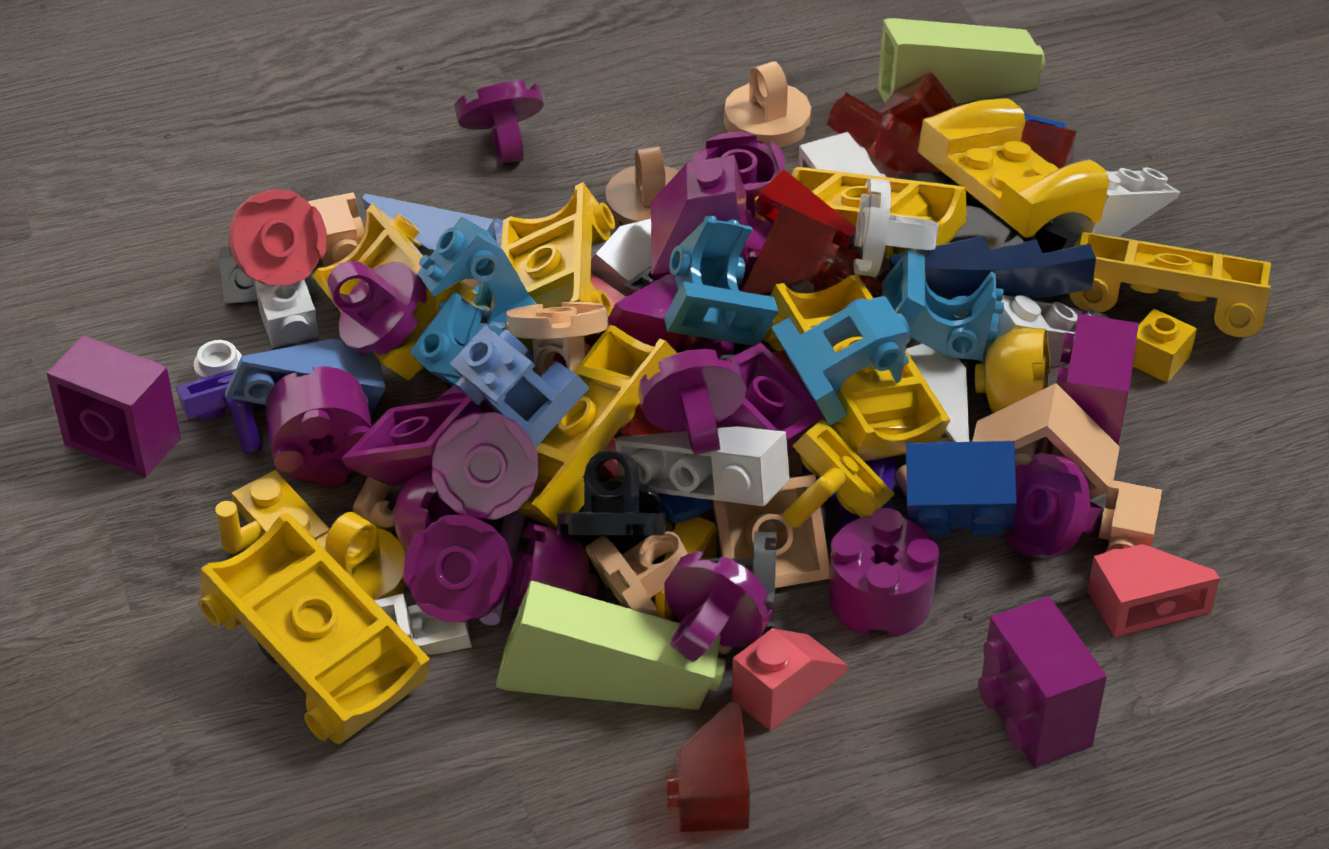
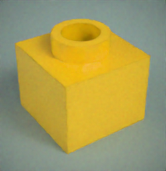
(1163, 345)

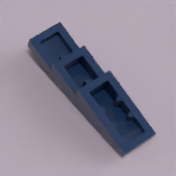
(1019, 268)

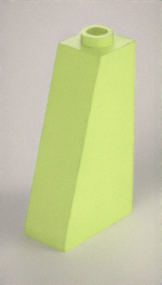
(965, 58)
(601, 653)

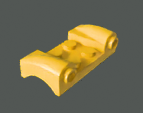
(984, 153)
(909, 198)
(395, 241)
(555, 252)
(1235, 282)
(614, 375)
(878, 410)
(316, 628)

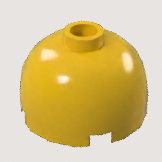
(1014, 367)

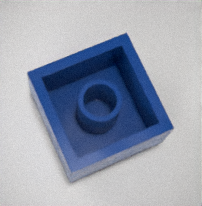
(961, 486)

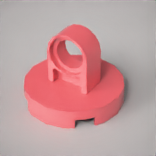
(277, 237)

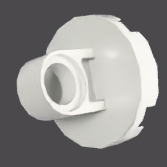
(878, 228)

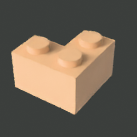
(1054, 426)

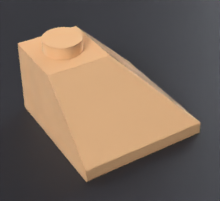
(799, 551)

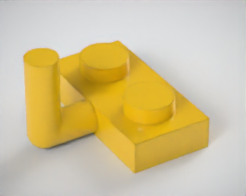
(839, 471)
(261, 505)

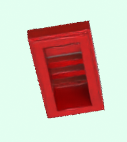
(788, 191)

